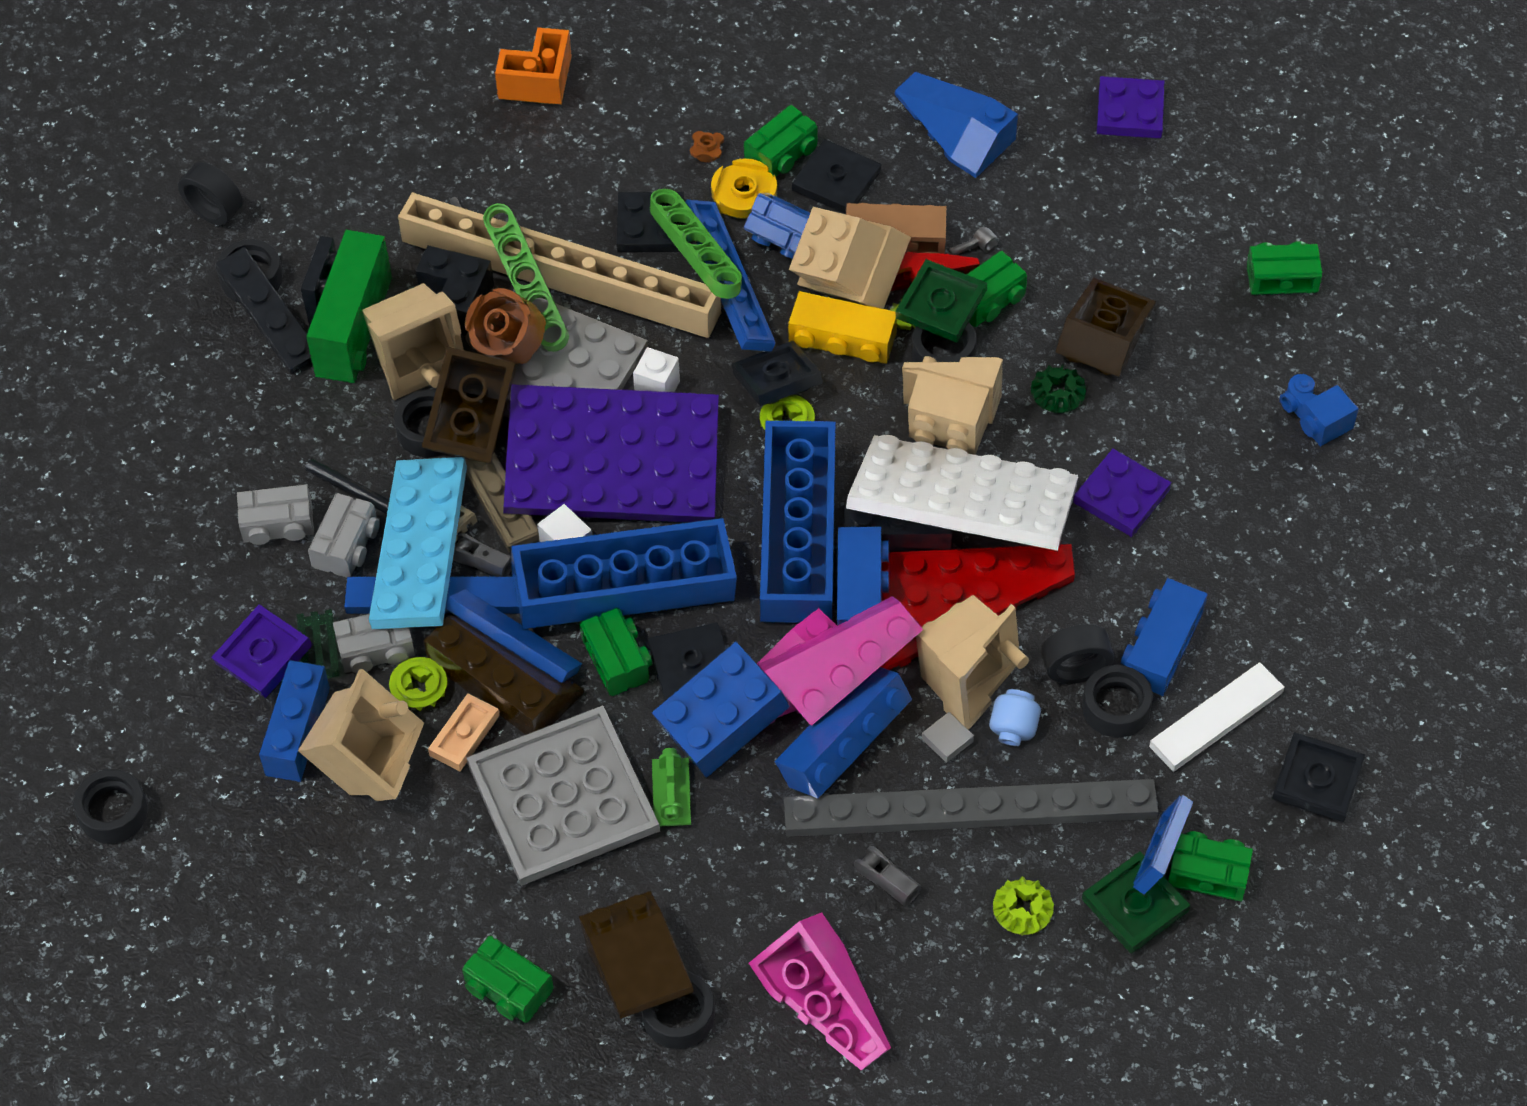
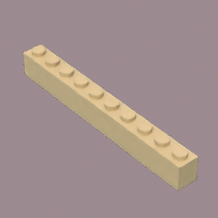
(567, 266)

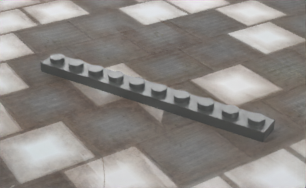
(970, 807)

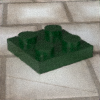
(941, 300)
(1127, 912)

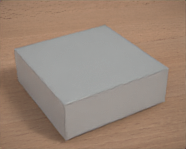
(947, 737)

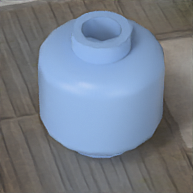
(1015, 717)

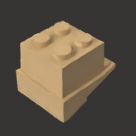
(849, 257)
(413, 337)
(952, 400)
(969, 656)
(364, 739)

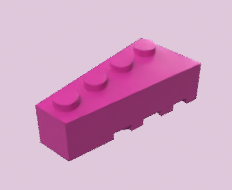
(841, 658)

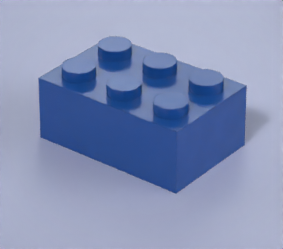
(721, 709)

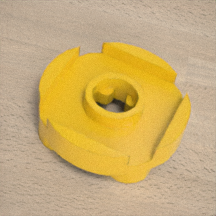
(740, 173)

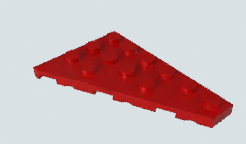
(998, 576)

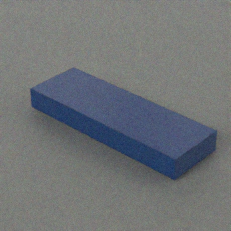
(1162, 844)

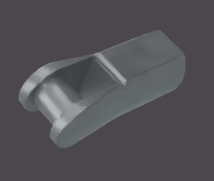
(484, 557)
(890, 879)

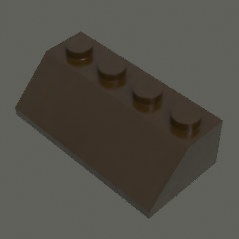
(499, 676)

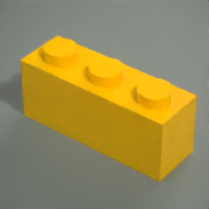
(842, 327)

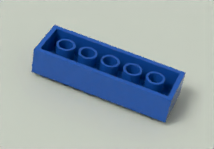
(797, 520)
(624, 571)

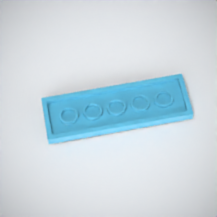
(418, 543)

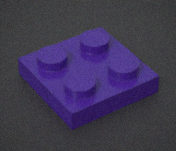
(1130, 107)
(1122, 492)
(261, 650)

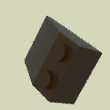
(1104, 327)
(469, 405)
(635, 954)

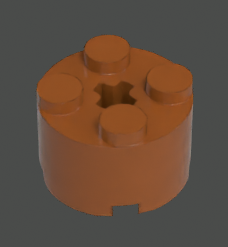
(505, 326)

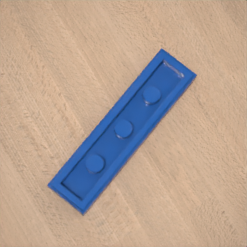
(512, 636)

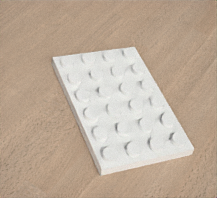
(963, 491)

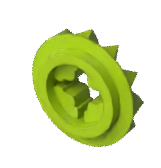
(795, 407)
(423, 670)
(1019, 920)

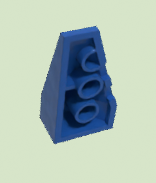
(963, 122)

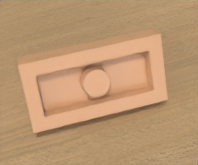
(463, 732)

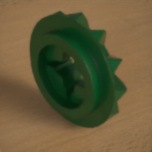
(1060, 400)

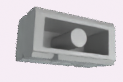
(275, 514)
(343, 535)
(367, 647)

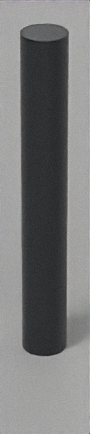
(347, 484)

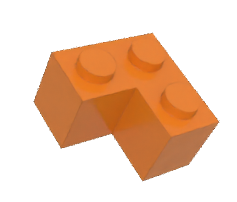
(536, 74)

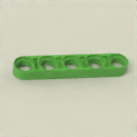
(695, 254)
(520, 262)

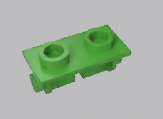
(671, 789)

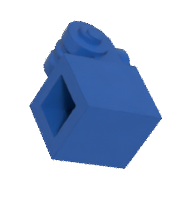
(1320, 415)

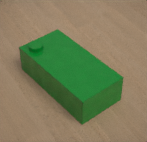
(338, 329)

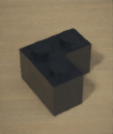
(456, 275)

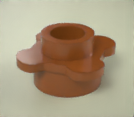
(706, 146)

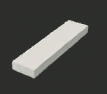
(1216, 717)

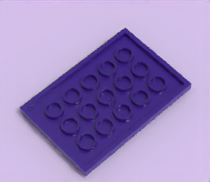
(611, 453)

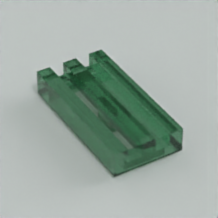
(315, 621)

